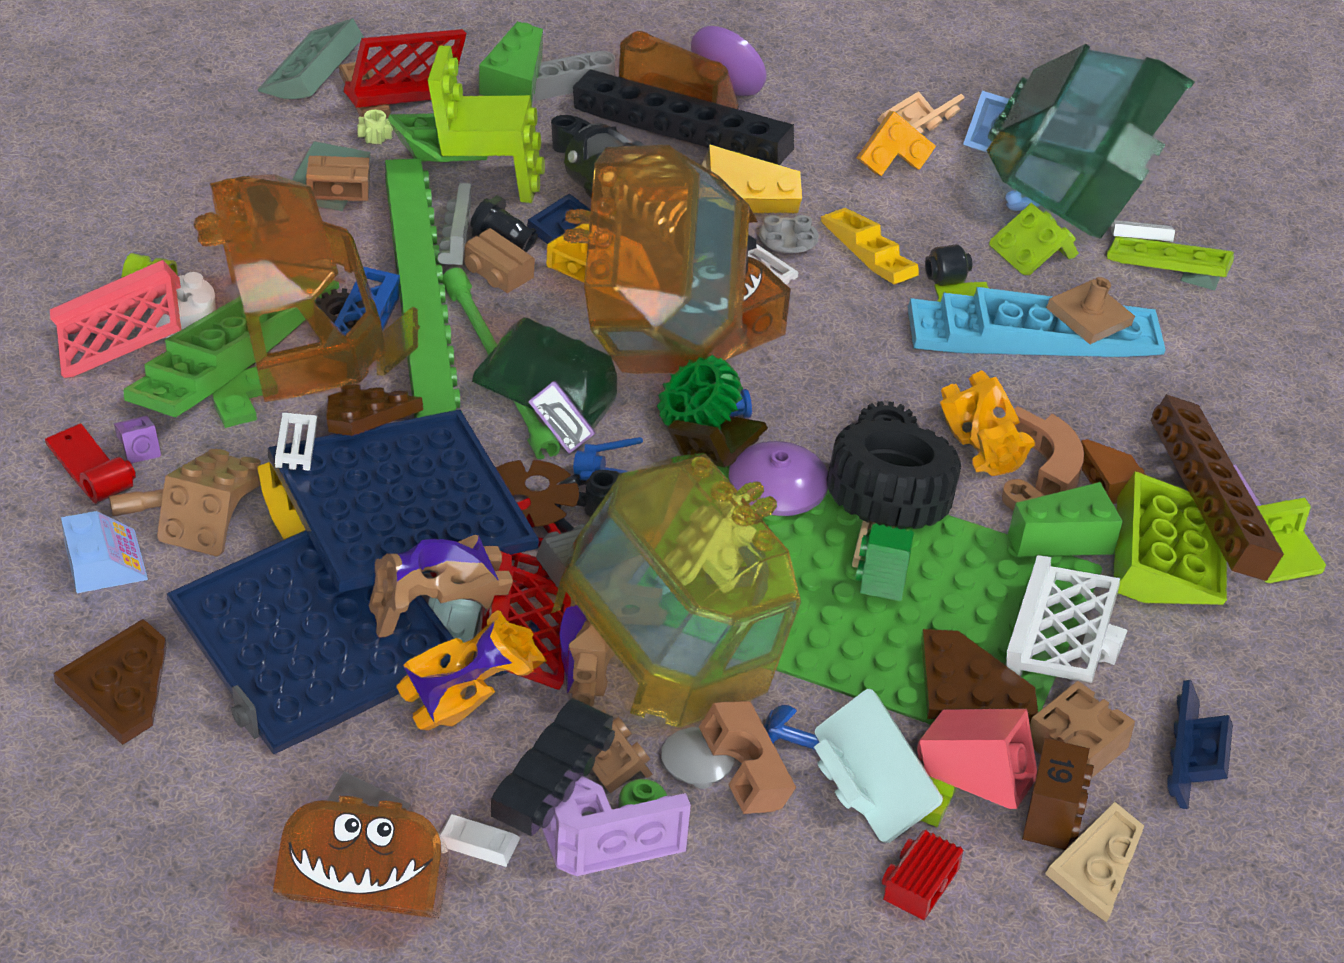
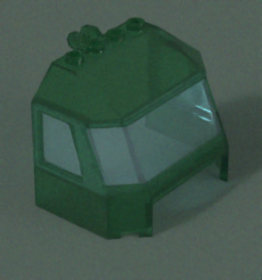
(1084, 133)

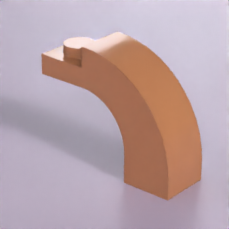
(1060, 448)

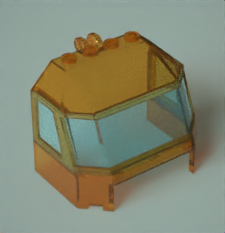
(663, 259)

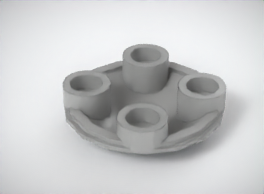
(788, 234)
(691, 760)

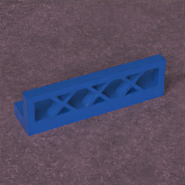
(384, 296)

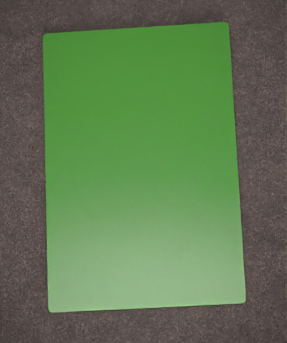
(955, 581)

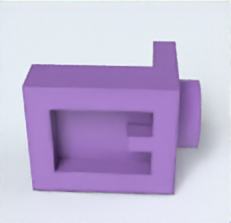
(138, 439)

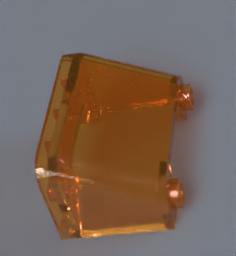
(675, 69)

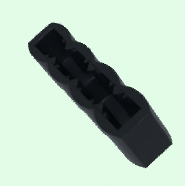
(552, 767)

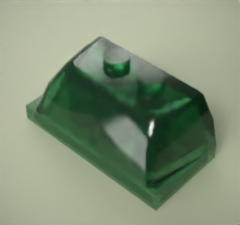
(537, 355)

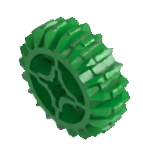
(696, 397)

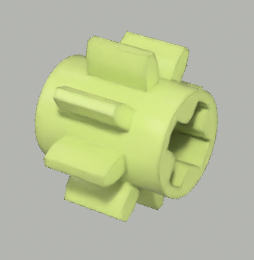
(374, 127)

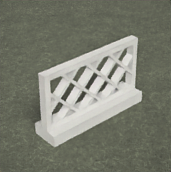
(1035, 608)

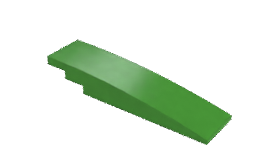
(208, 357)

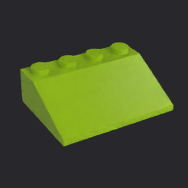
(1166, 547)

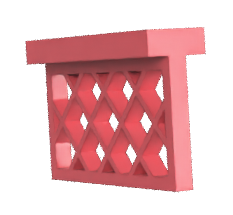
(111, 303)

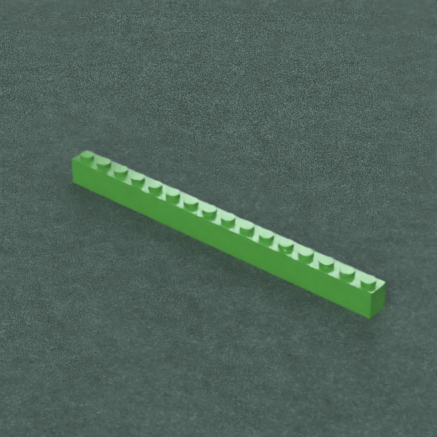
(419, 285)

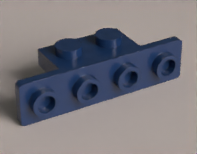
(1200, 748)

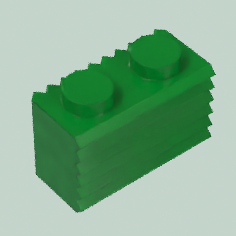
(885, 562)

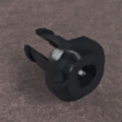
(492, 215)

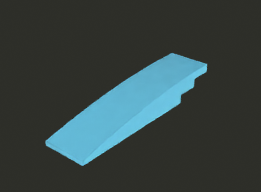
(1020, 324)

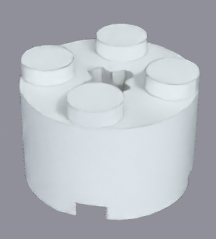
(194, 298)

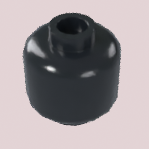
(948, 265)

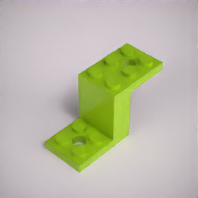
(485, 124)

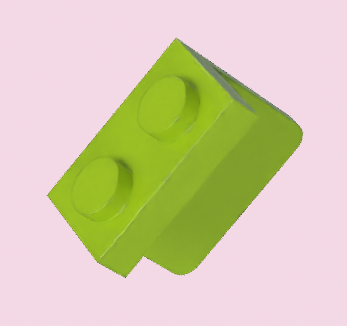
(1032, 240)
(1287, 525)

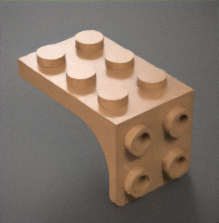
(202, 498)

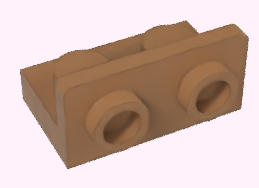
(621, 759)

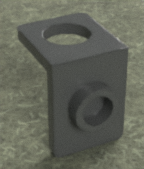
(244, 712)

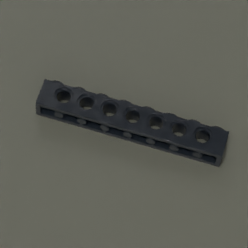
(683, 117)

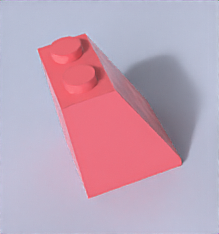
(982, 753)

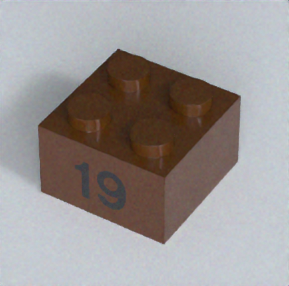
(1058, 794)

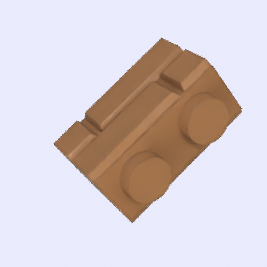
(339, 177)
(498, 261)

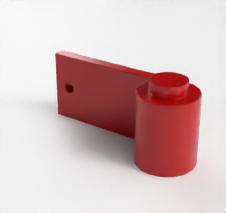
(90, 465)

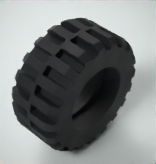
(893, 473)

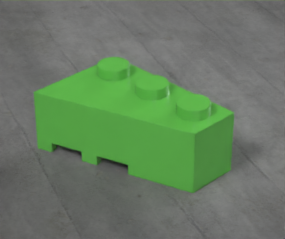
(513, 63)
(1066, 524)

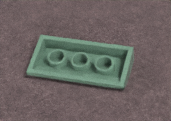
(313, 61)

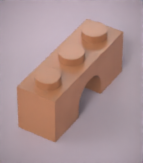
(762, 779)

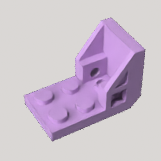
(614, 835)

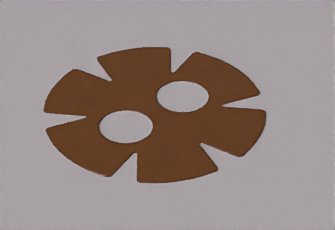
(542, 507)

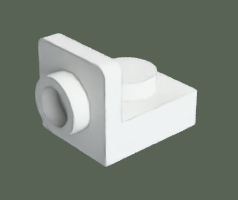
(1112, 643)

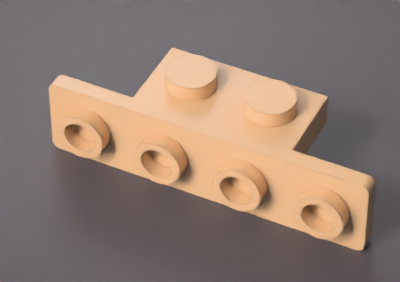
(921, 115)

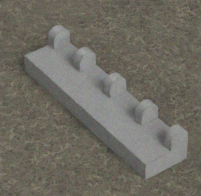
(456, 228)

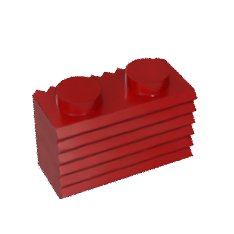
(922, 874)

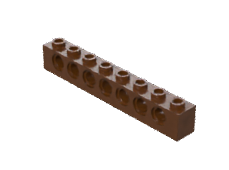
(1216, 488)

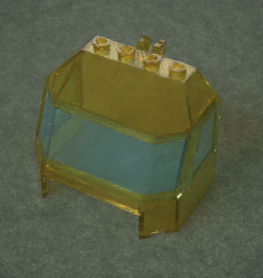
(685, 586)

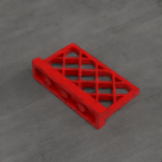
(403, 86)
(537, 587)

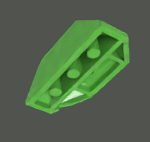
(421, 138)

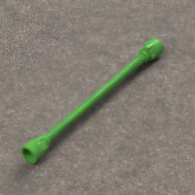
(458, 288)

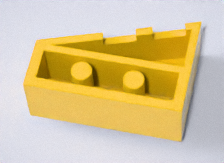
(759, 182)

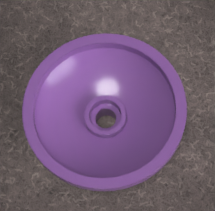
(736, 54)
(786, 471)

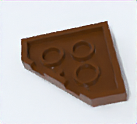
(359, 409)
(968, 677)
(119, 680)

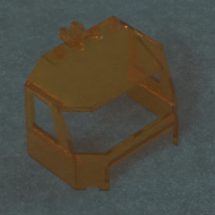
(284, 261)

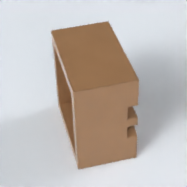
(1085, 722)

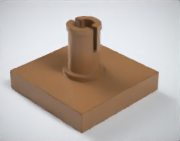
(1091, 310)

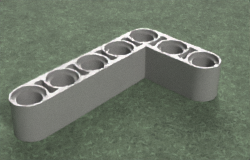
(560, 75)

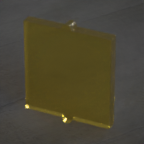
(399, 341)

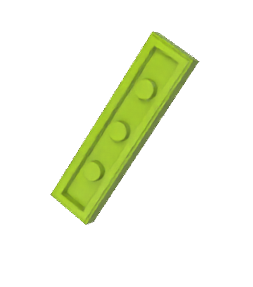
(1171, 256)

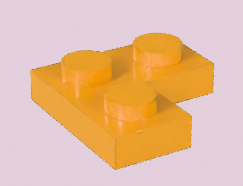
(895, 138)

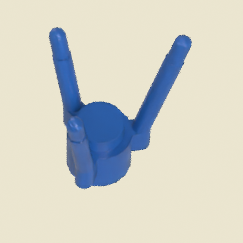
(590, 461)

